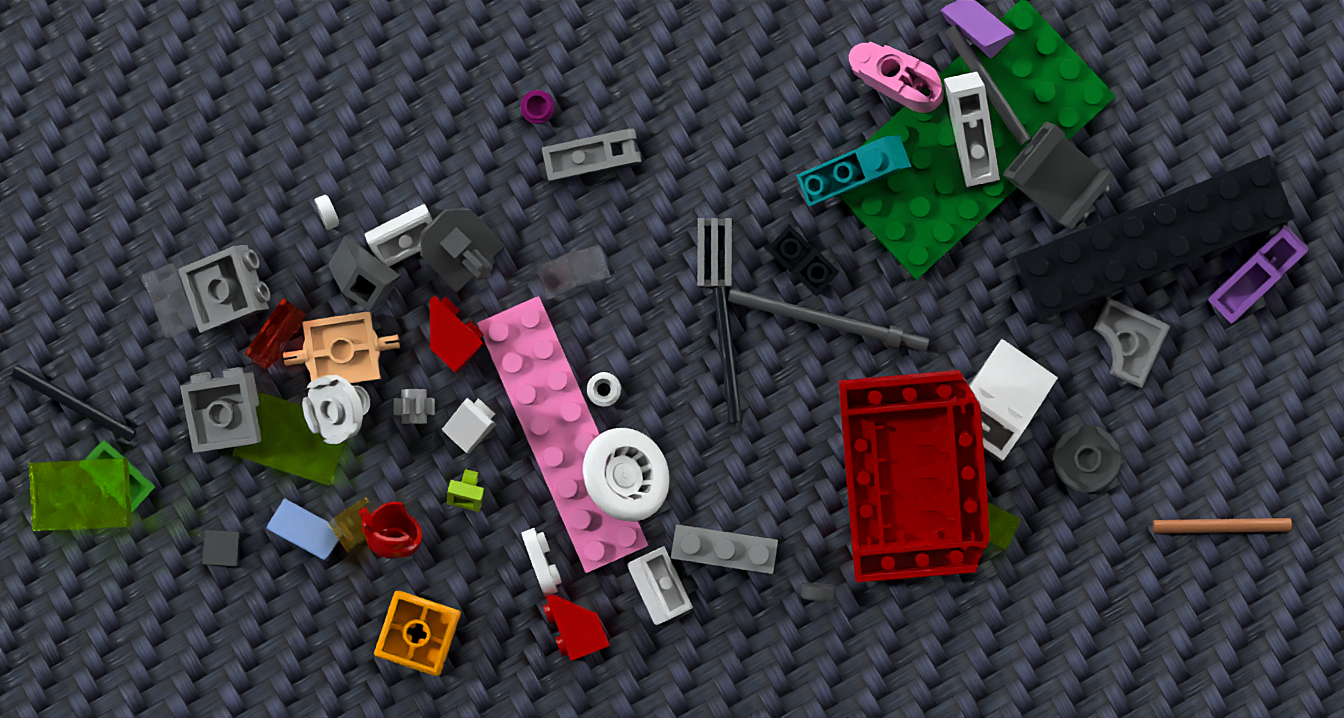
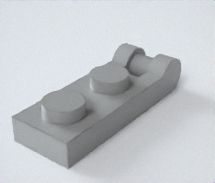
(590, 155)

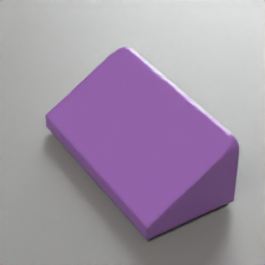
(978, 25)

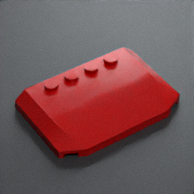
(914, 475)

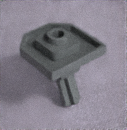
(459, 246)

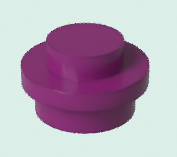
(537, 107)

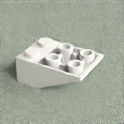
(1009, 395)

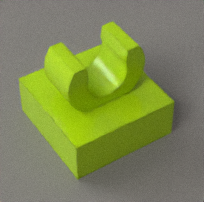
(466, 493)

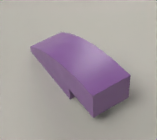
(1258, 274)

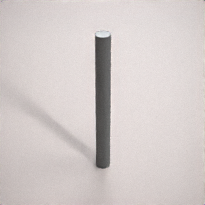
(991, 88)

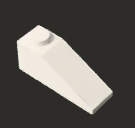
(972, 128)

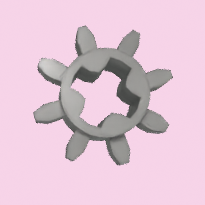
(413, 406)

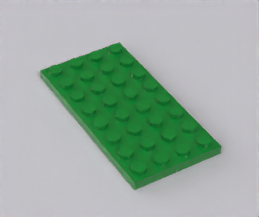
(928, 205)

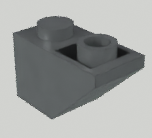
(362, 275)

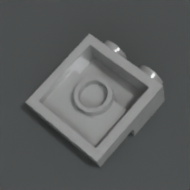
(224, 287)
(221, 410)

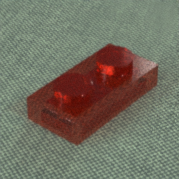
(275, 333)

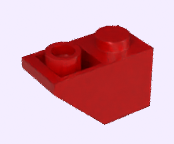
(450, 337)
(578, 627)

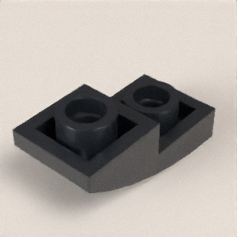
(801, 259)

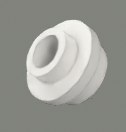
(593, 385)

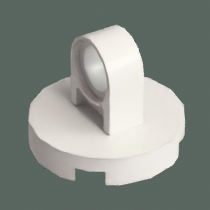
(335, 408)

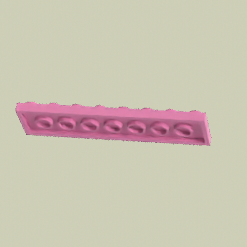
(556, 427)

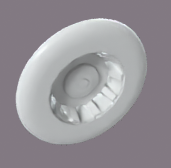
(614, 479)

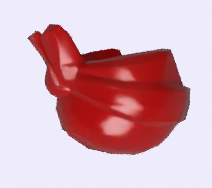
(391, 531)

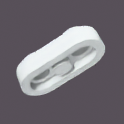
(537, 547)

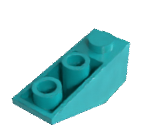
(854, 169)

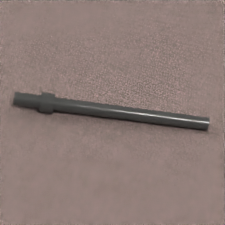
(892, 336)

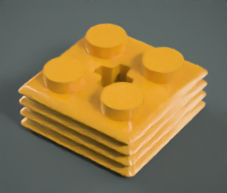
(397, 643)

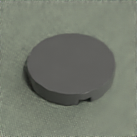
(1086, 458)

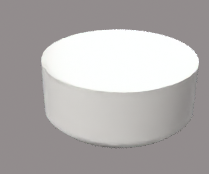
(326, 212)

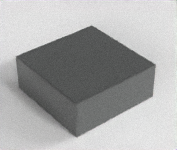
(221, 548)

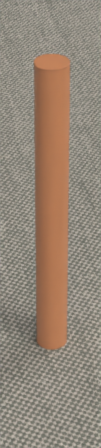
(1222, 525)

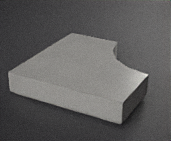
(1132, 340)

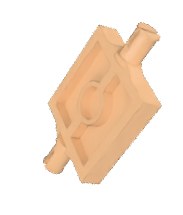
(342, 348)

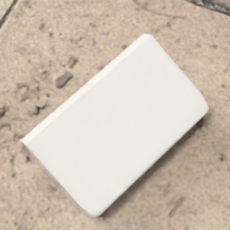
(399, 236)
(659, 585)

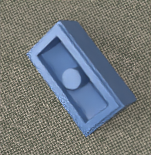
(303, 529)

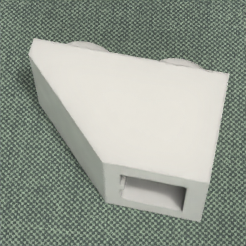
(470, 424)

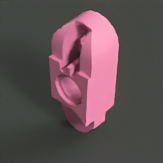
(875, 62)

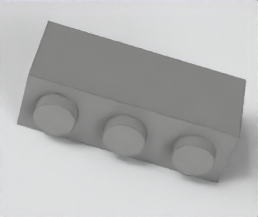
(724, 549)

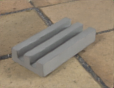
(714, 223)

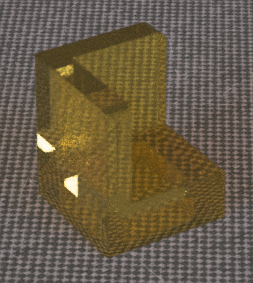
(348, 525)

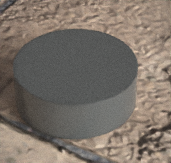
(818, 591)

